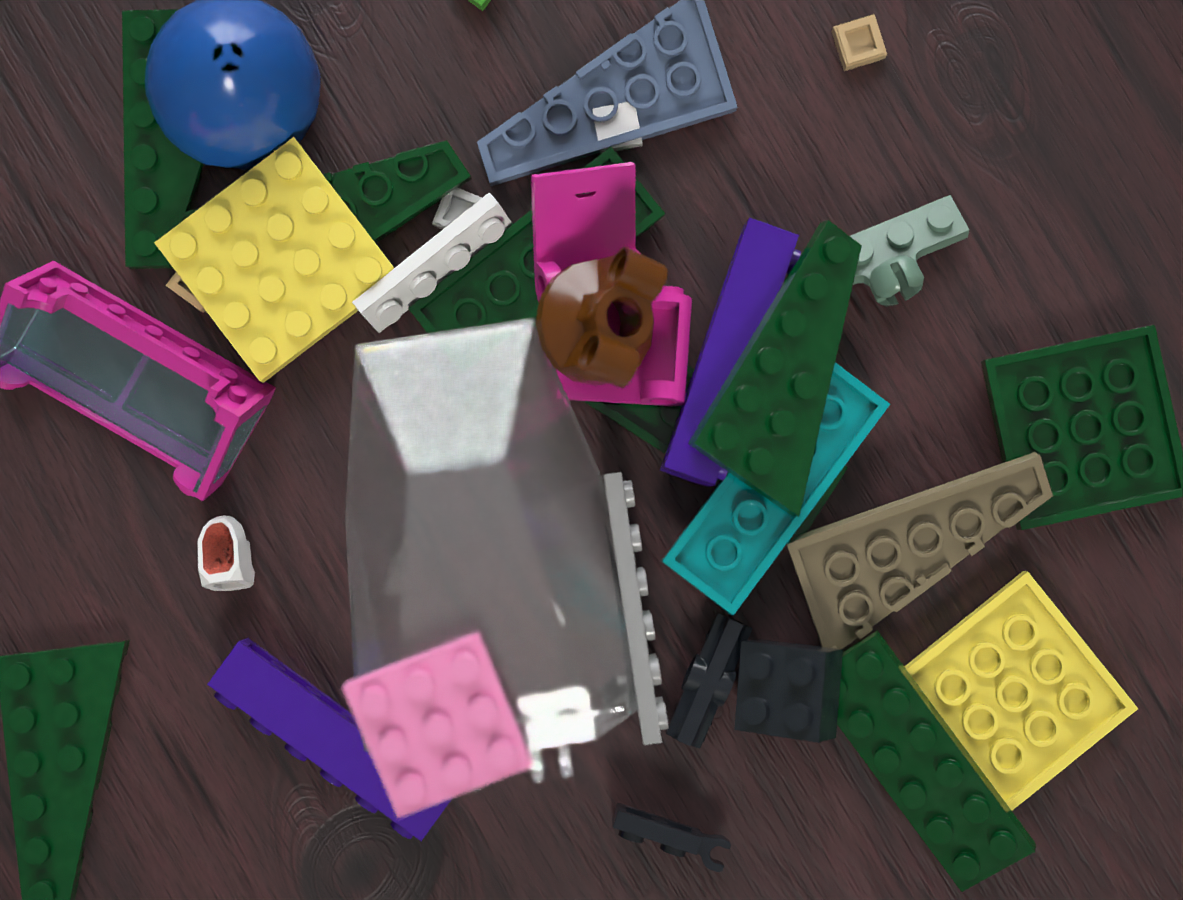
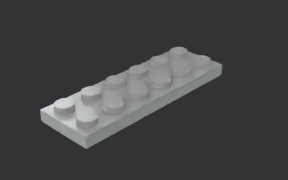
(638, 623)

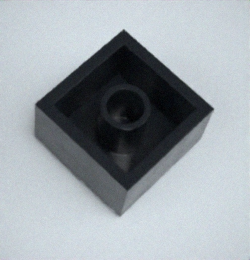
(788, 690)

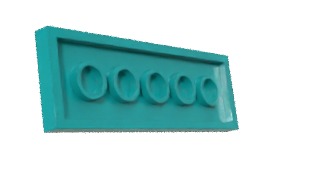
(742, 531)

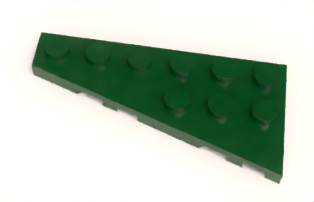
(156, 172)
(55, 747)

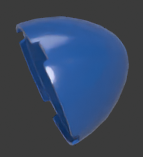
(236, 114)

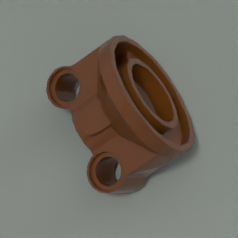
(575, 324)

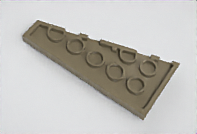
(894, 553)

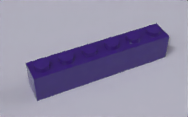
(750, 286)
(312, 729)

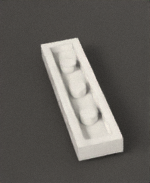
(433, 262)

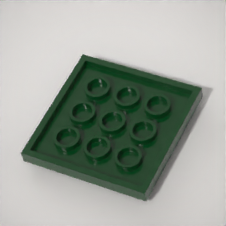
(1095, 418)

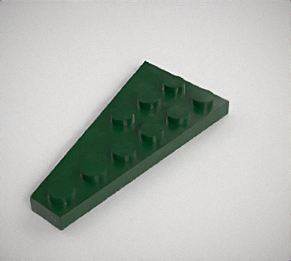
(397, 188)
(776, 394)

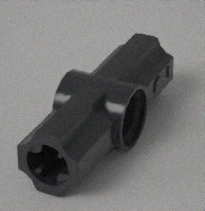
(708, 681)

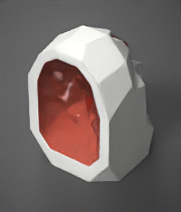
(224, 556)

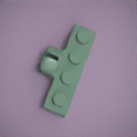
(892, 247)

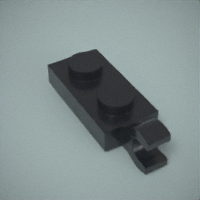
(673, 836)

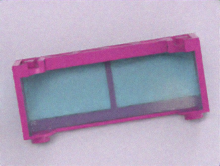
(129, 374)

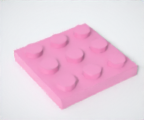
(438, 724)

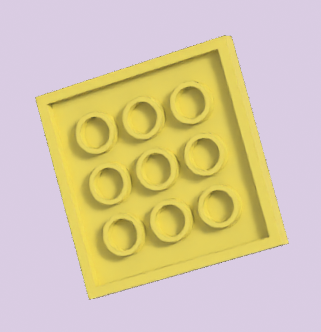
(275, 259)
(1020, 689)

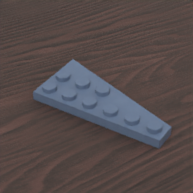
(664, 67)

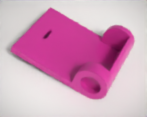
(582, 226)
(663, 370)

